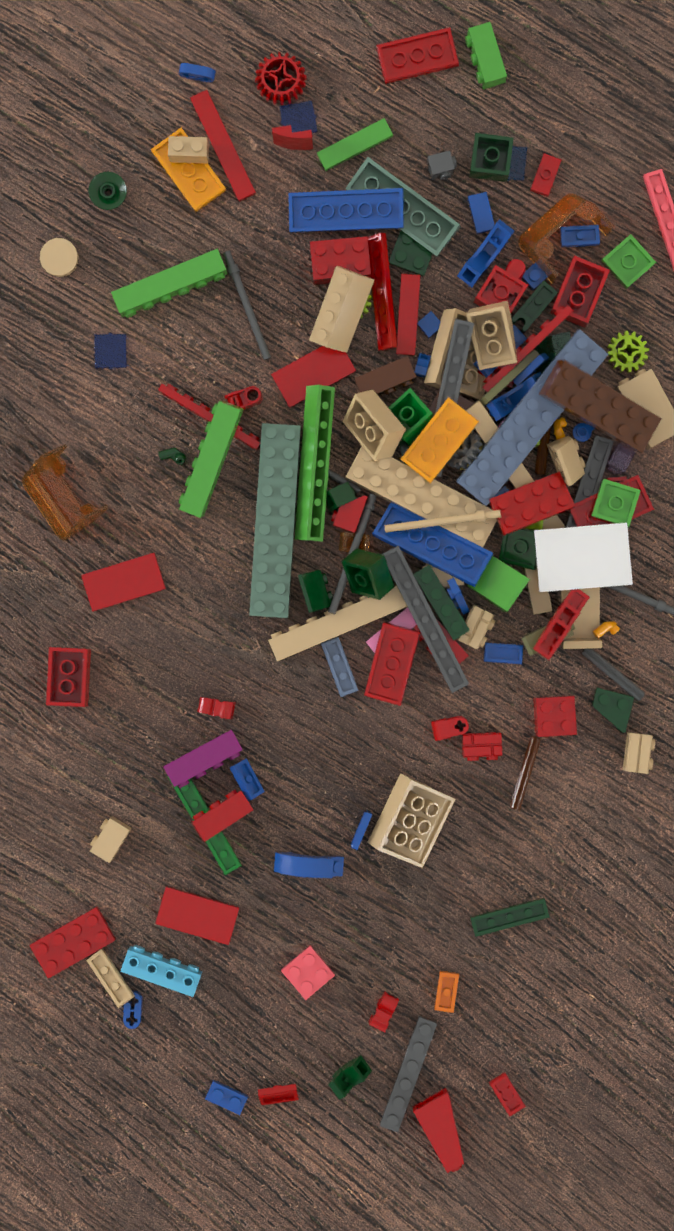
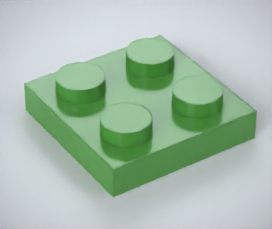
(628, 261)
(615, 502)

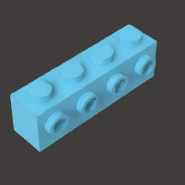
(161, 971)

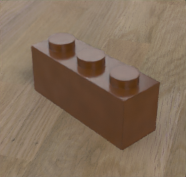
(387, 377)

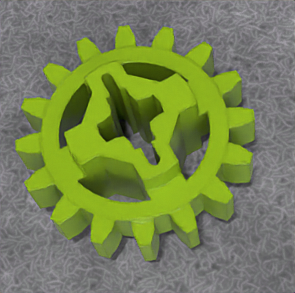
(627, 360)

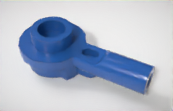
(582, 432)

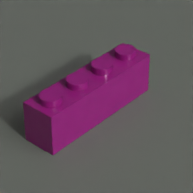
(202, 758)

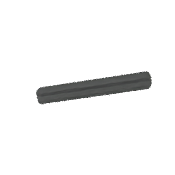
(613, 673)

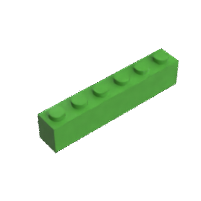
(168, 283)
(211, 458)

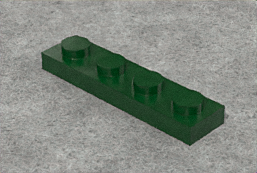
(441, 602)
(509, 917)

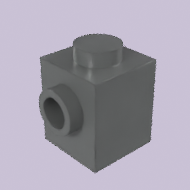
(441, 165)

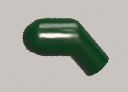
(174, 454)

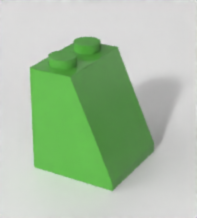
(500, 584)

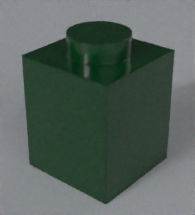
(339, 496)

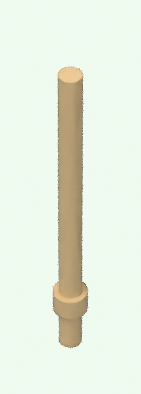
(479, 516)

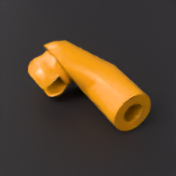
(558, 425)
(605, 627)

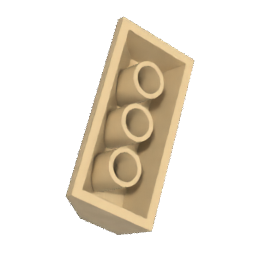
(341, 309)

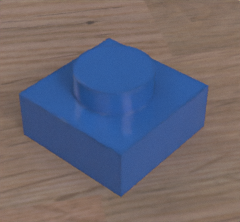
(534, 276)

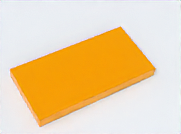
(194, 180)
(439, 440)

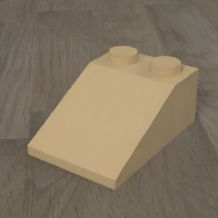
(493, 335)

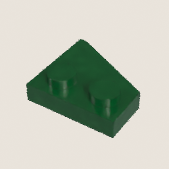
(613, 707)

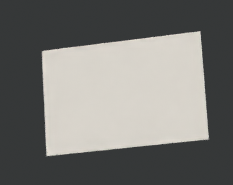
(583, 557)

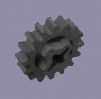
(468, 453)

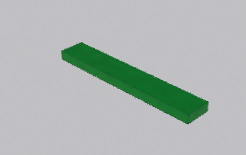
(217, 844)

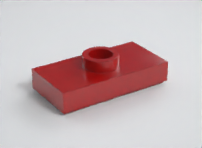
(545, 175)
(278, 1094)
(507, 1094)

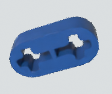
(197, 72)
(137, 1011)

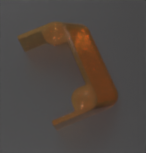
(535, 240)
(56, 498)

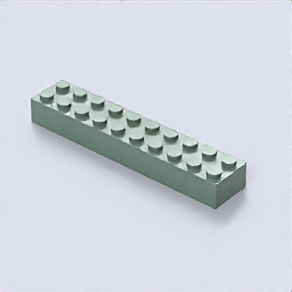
(275, 520)

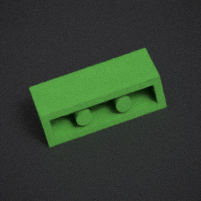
(486, 55)

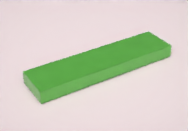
(354, 144)

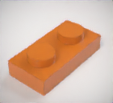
(446, 991)

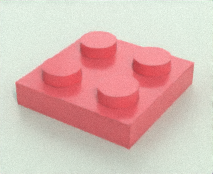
(308, 972)

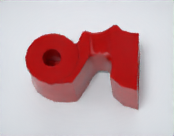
(216, 707)
(384, 1012)

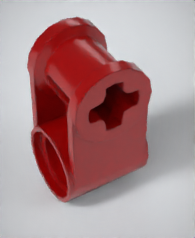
(242, 397)
(445, 727)

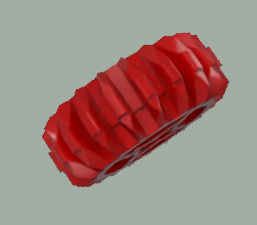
(266, 73)

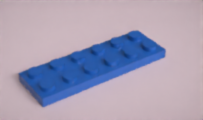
(346, 210)
(435, 546)

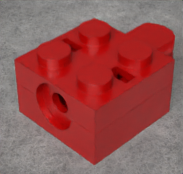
(503, 285)

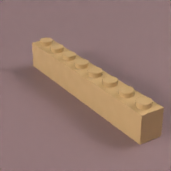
(333, 625)

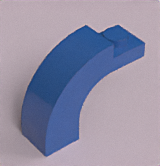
(486, 253)
(506, 403)
(308, 866)

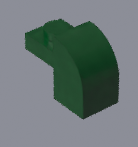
(349, 1076)

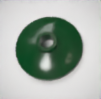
(103, 182)

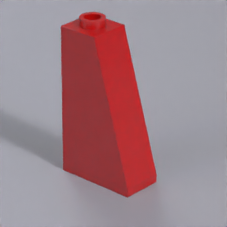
(439, 1126)

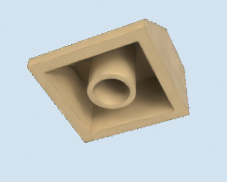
(566, 459)

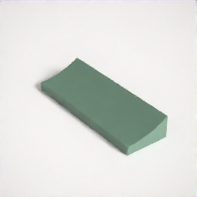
(421, 219)

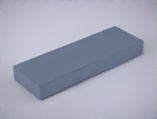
(339, 667)

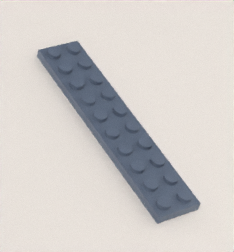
(525, 425)

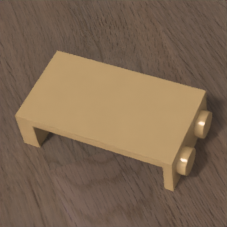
(649, 394)
(585, 623)

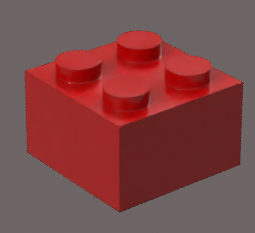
(555, 716)

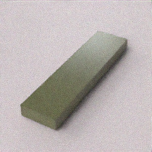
(508, 378)

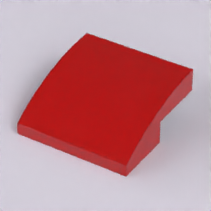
(296, 141)

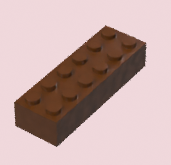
(600, 406)

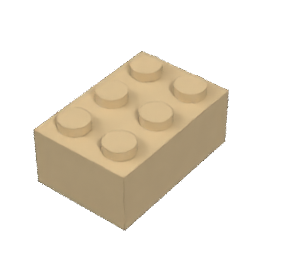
(373, 425)

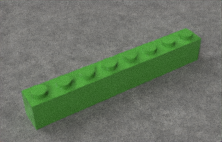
(314, 463)

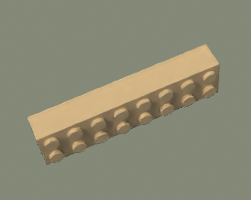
(411, 491)

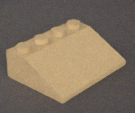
(472, 381)
(411, 821)

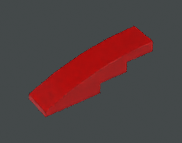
(408, 314)
(561, 623)

